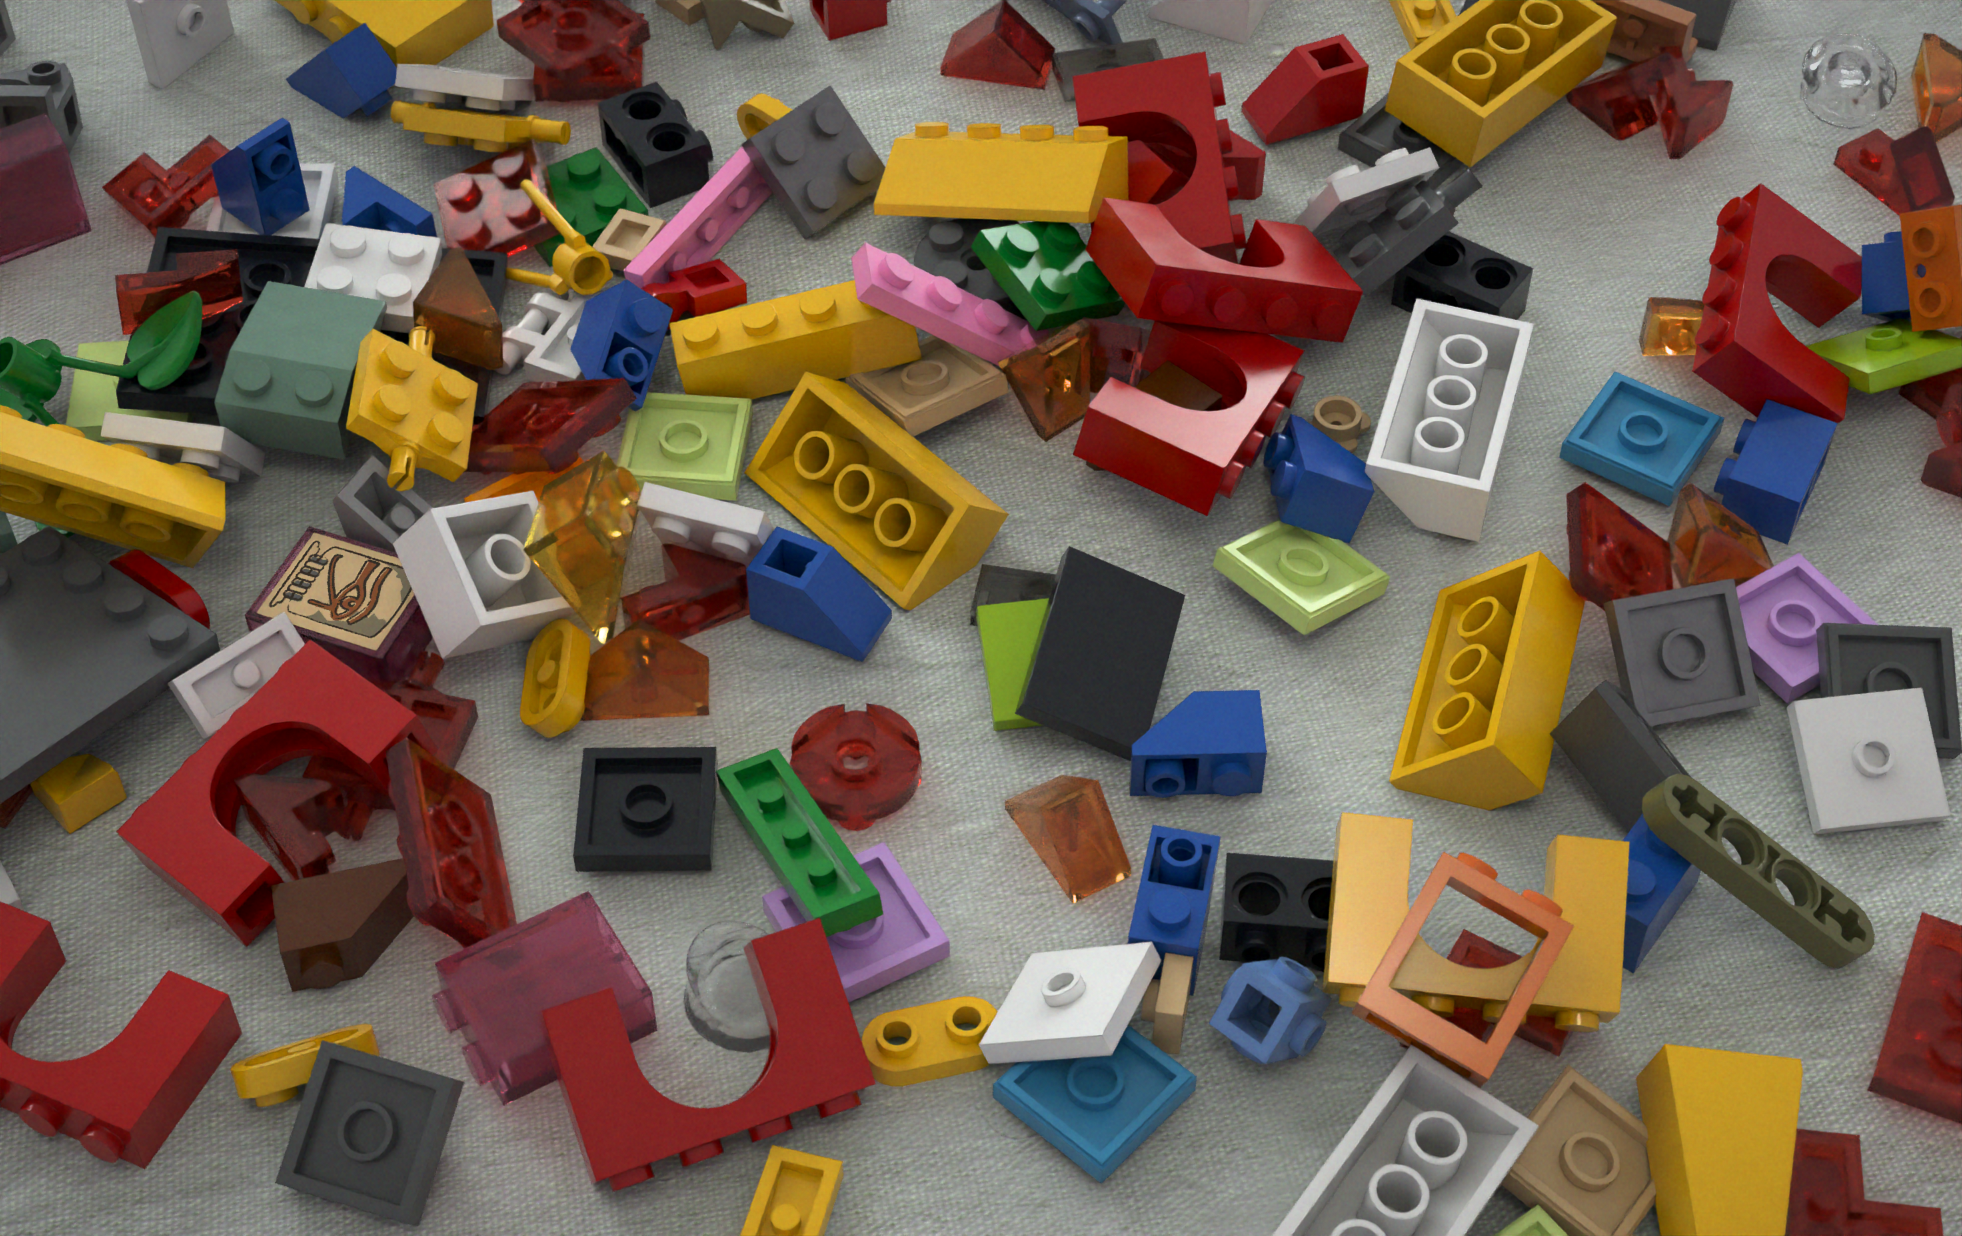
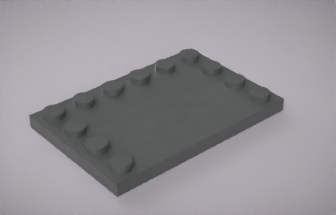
(78, 652)

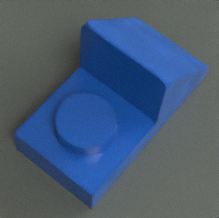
(379, 207)

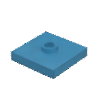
(1641, 438)
(1100, 1104)

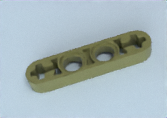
(1693, 825)

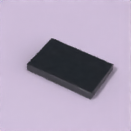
(1100, 653)

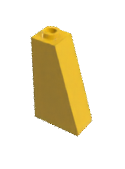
(1720, 1139)

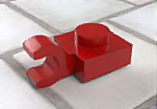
(700, 290)

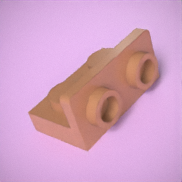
(1646, 26)

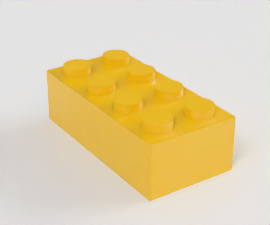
(1497, 70)

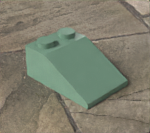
(296, 369)

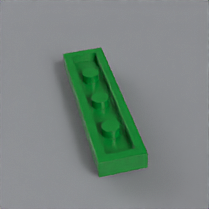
(799, 842)

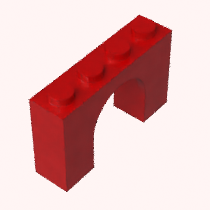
(1174, 105)
(1278, 288)
(1741, 340)
(1188, 451)
(190, 822)
(809, 1062)
(133, 1088)

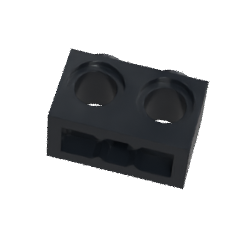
(655, 144)
(1464, 277)
(1290, 896)

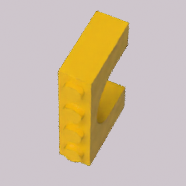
(404, 28)
(1372, 901)

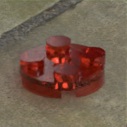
(862, 794)

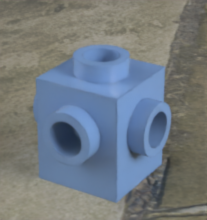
(1252, 1013)

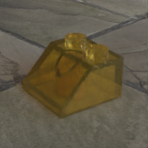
(587, 539)

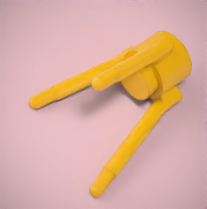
(574, 262)

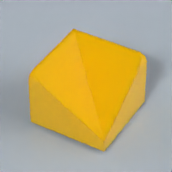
(79, 790)

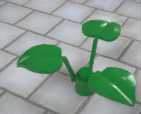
(157, 354)

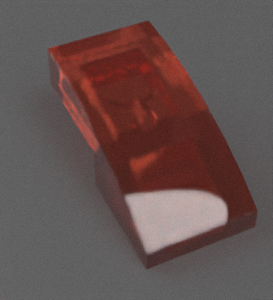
(209, 273)

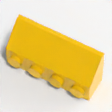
(1003, 173)
(775, 341)
(108, 491)
(873, 491)
(1490, 686)

